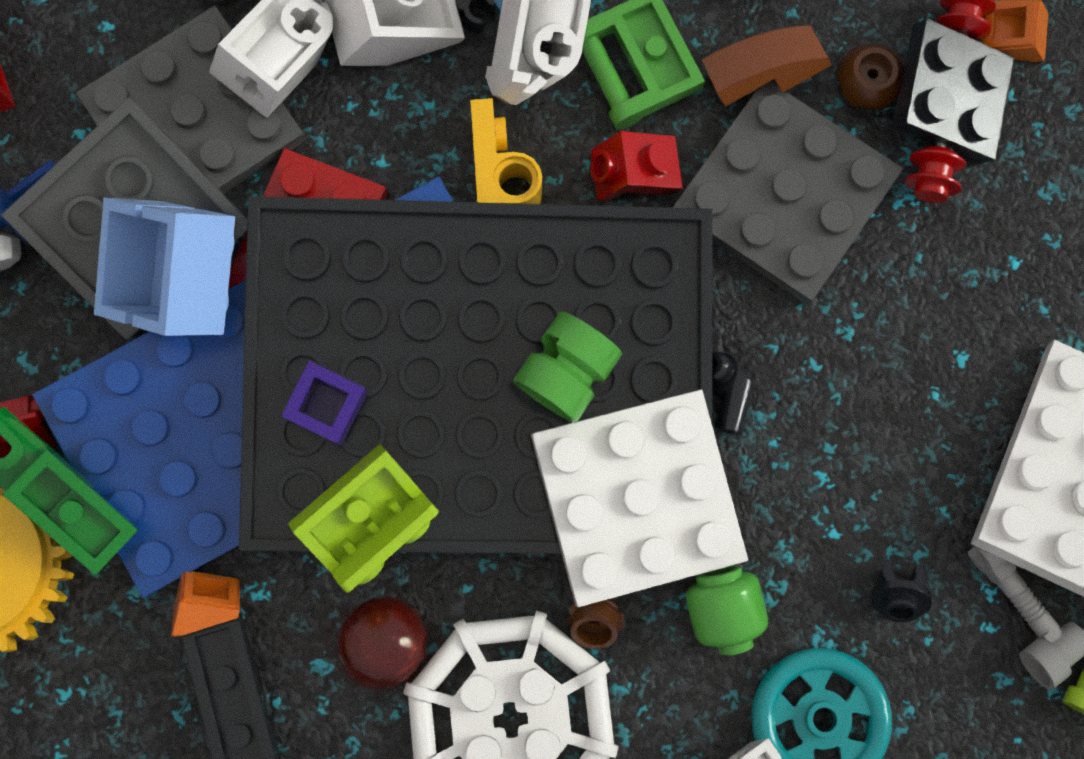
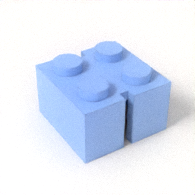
(164, 267)

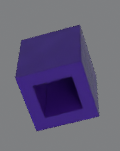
(325, 403)

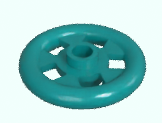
(815, 668)

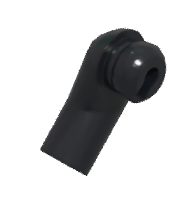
(734, 391)

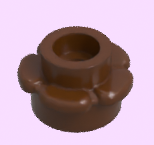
(595, 624)

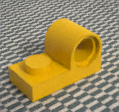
(496, 168)

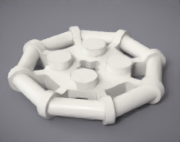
(511, 681)

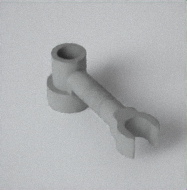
(1055, 647)

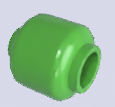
(727, 609)

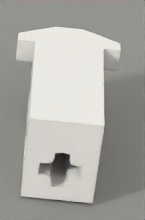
(272, 50)
(518, 64)

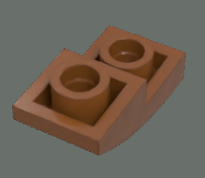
(781, 54)

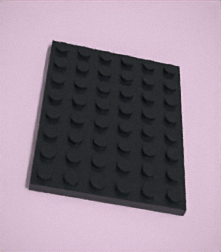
(435, 322)

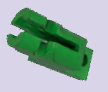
(59, 497)

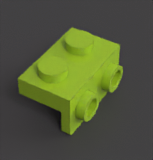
(364, 519)

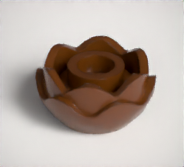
(867, 92)

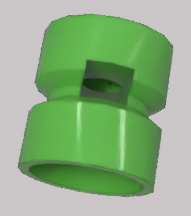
(568, 366)

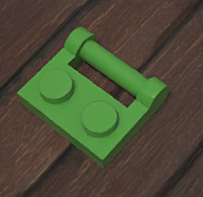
(654, 53)

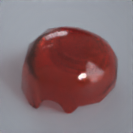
(381, 643)

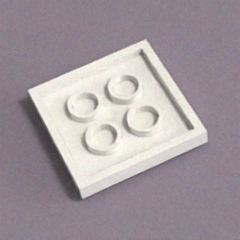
(639, 498)

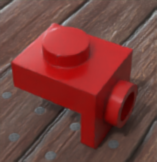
(635, 165)

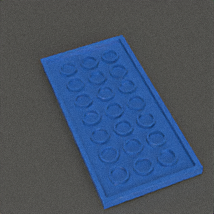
(164, 438)

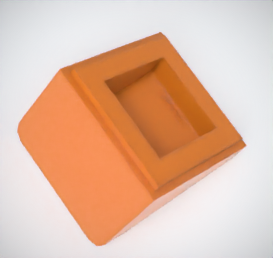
(1019, 29)
(204, 602)

